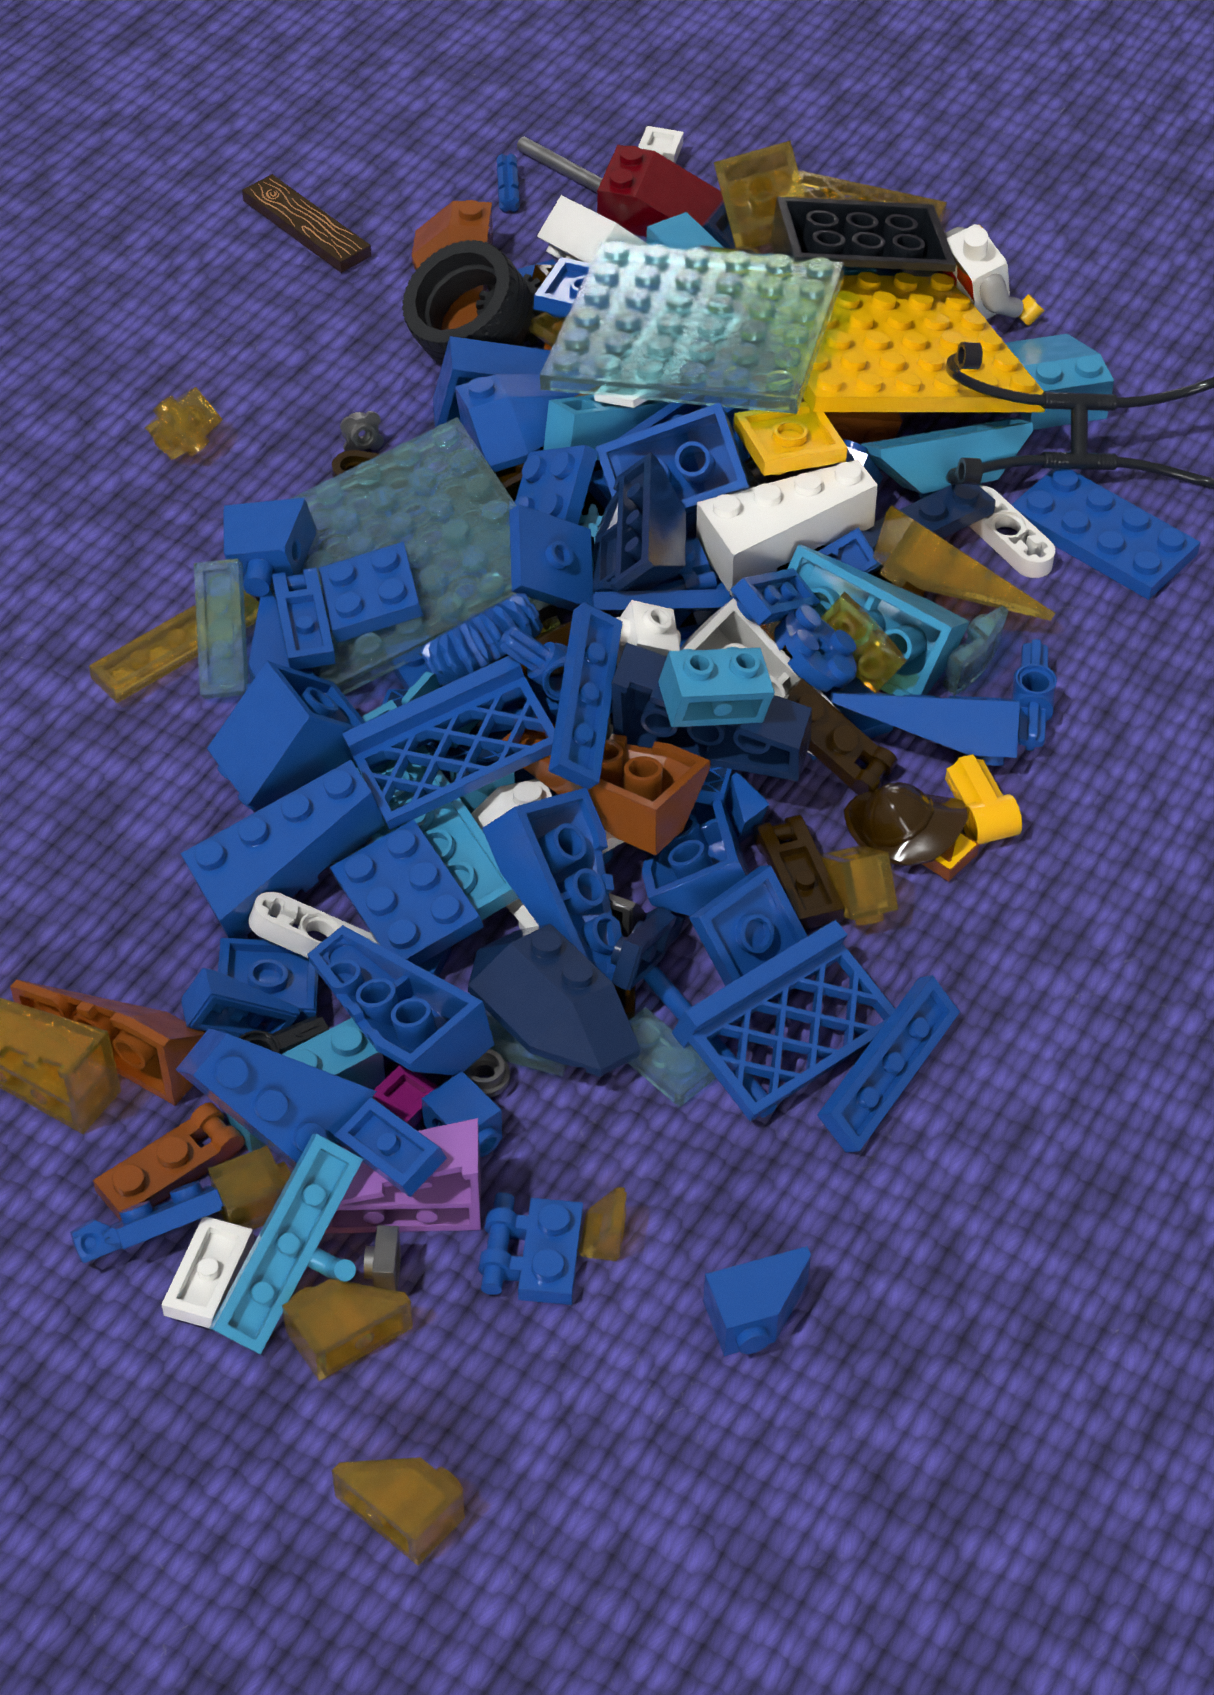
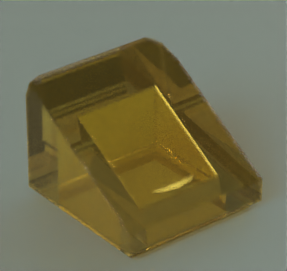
(605, 1227)

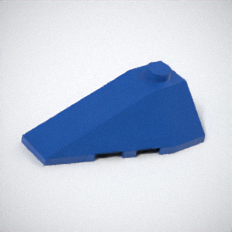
(963, 723)

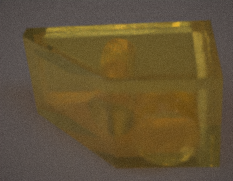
(863, 882)
(344, 1322)
(402, 1501)

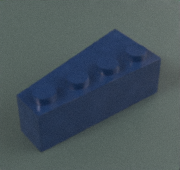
(764, 748)

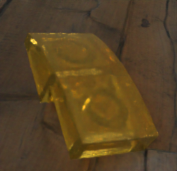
(876, 653)

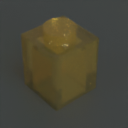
(249, 1187)

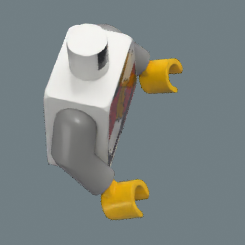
(984, 276)

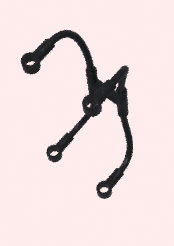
(971, 469)

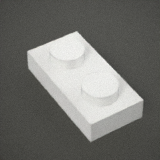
(207, 1271)

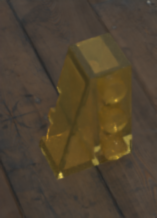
(56, 1064)

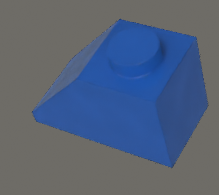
(755, 1299)

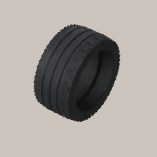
(448, 276)

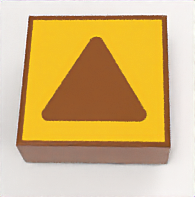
(955, 858)

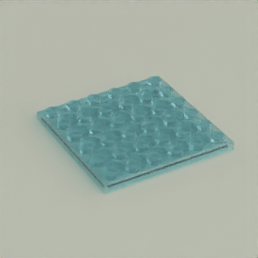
(695, 327)
(454, 525)

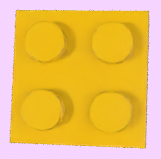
(789, 440)

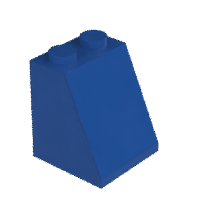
(283, 734)

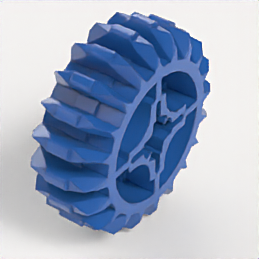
(478, 638)

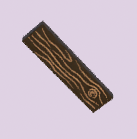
(306, 223)

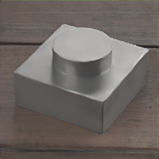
(384, 1258)

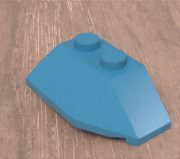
(924, 459)

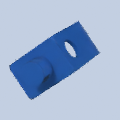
(268, 539)

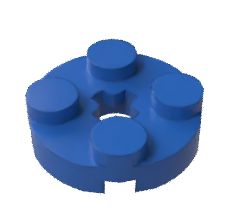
(818, 651)

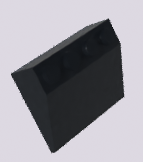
(861, 233)

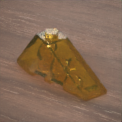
(936, 566)

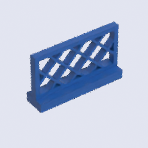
(439, 717)
(757, 991)

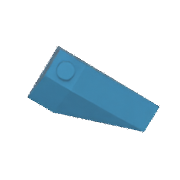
(916, 625)

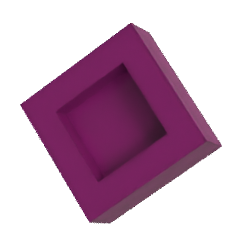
(403, 1094)

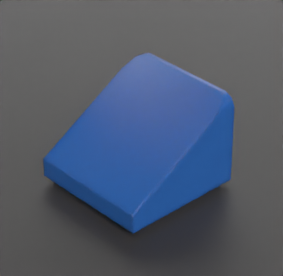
(744, 806)

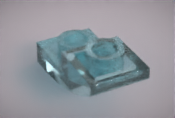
(973, 658)

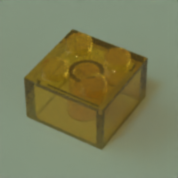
(751, 189)

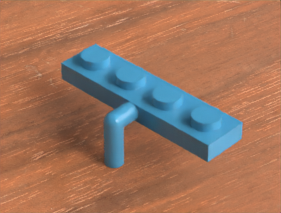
(289, 1245)

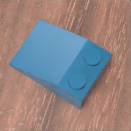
(1063, 366)

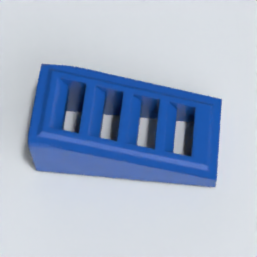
(213, 991)

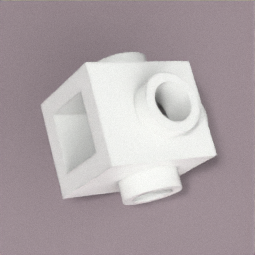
(649, 628)

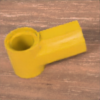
(988, 810)

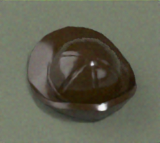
(905, 822)

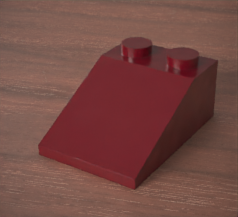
(649, 188)

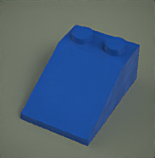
(694, 451)

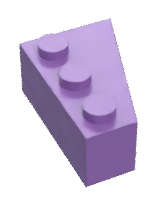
(442, 1203)

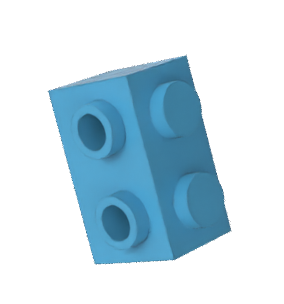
(715, 687)

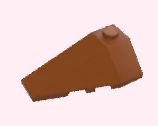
(641, 790)
(143, 1040)

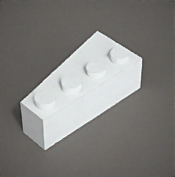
(764, 524)

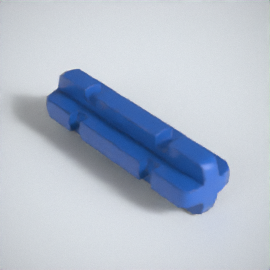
(508, 182)

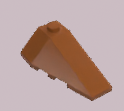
(453, 224)

